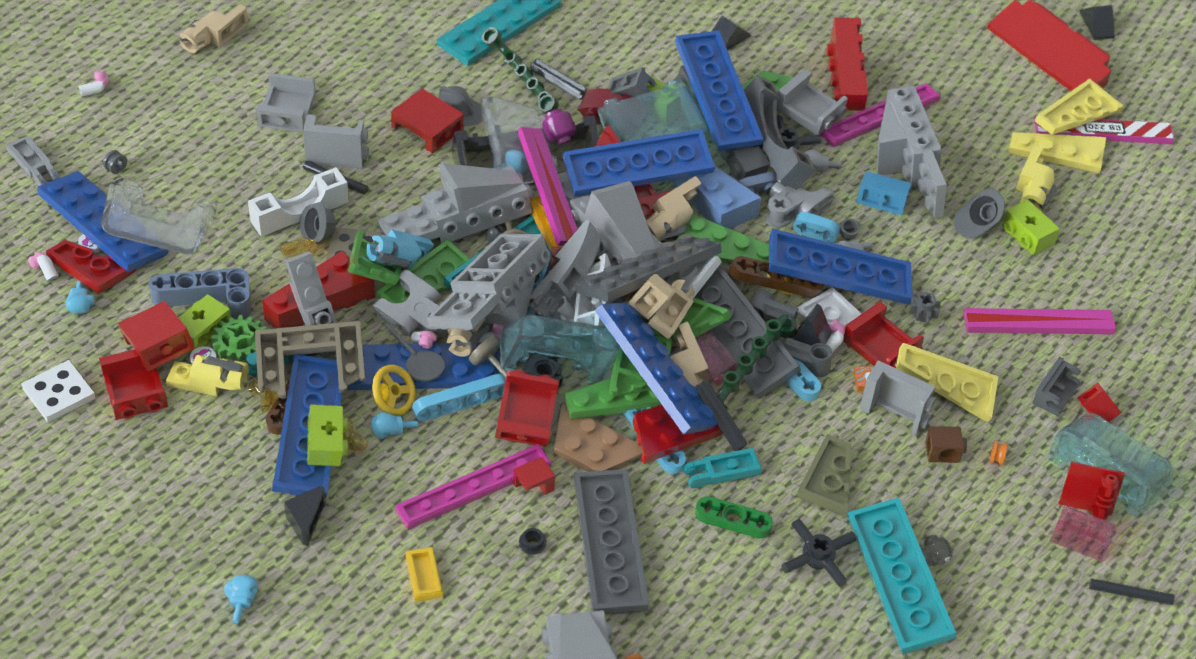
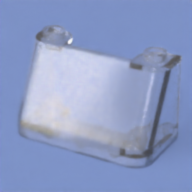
(501, 123)
(133, 220)

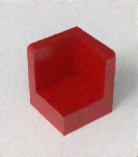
(1098, 402)
(535, 474)

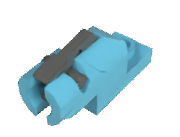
(399, 249)

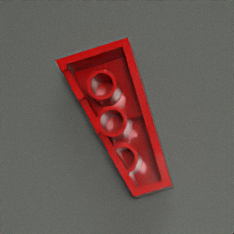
(847, 63)
(339, 286)

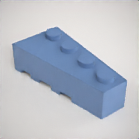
(723, 199)

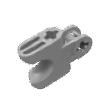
(788, 203)
(413, 311)

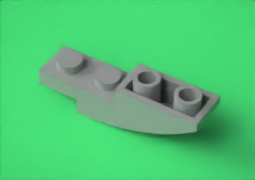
(573, 265)
(309, 292)

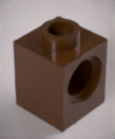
(945, 444)

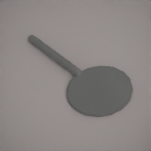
(422, 364)

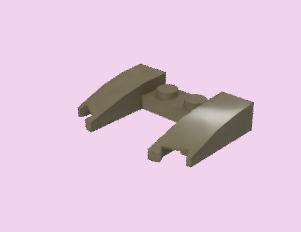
(339, 337)

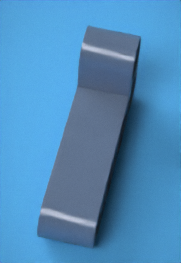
(189, 287)

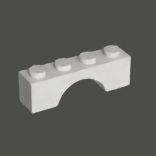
(273, 214)

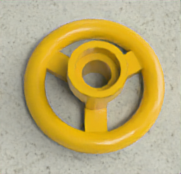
(387, 392)

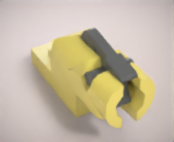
(1037, 180)
(208, 375)

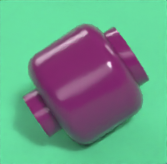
(558, 126)

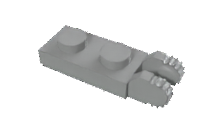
(32, 160)

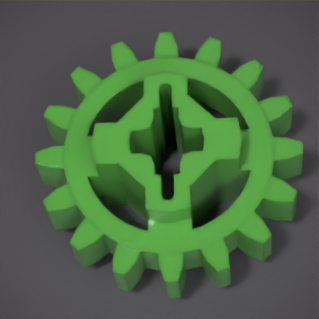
(238, 337)

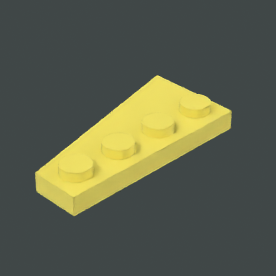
(1078, 107)
(1065, 150)
(953, 380)

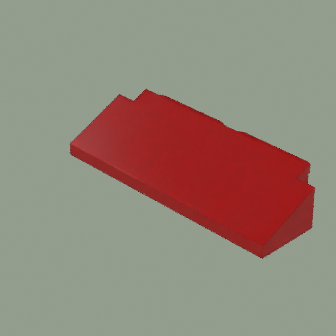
(1051, 44)

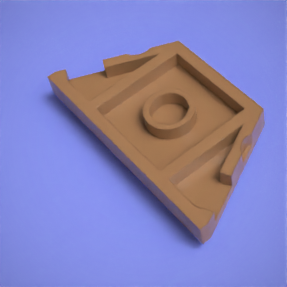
(593, 444)

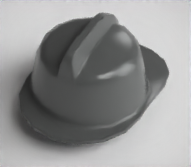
(459, 99)
(980, 214)
(317, 222)

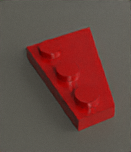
(89, 268)

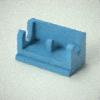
(883, 193)

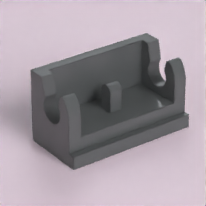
(632, 83)
(1057, 387)

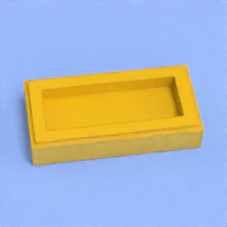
(424, 574)

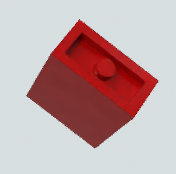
(428, 118)
(156, 335)
(877, 337)
(131, 386)
(527, 408)

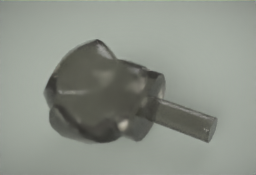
(936, 550)

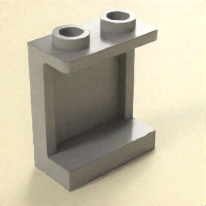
(286, 102)
(809, 105)
(335, 145)
(899, 394)

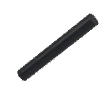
(352, 184)
(1131, 591)

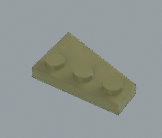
(828, 476)

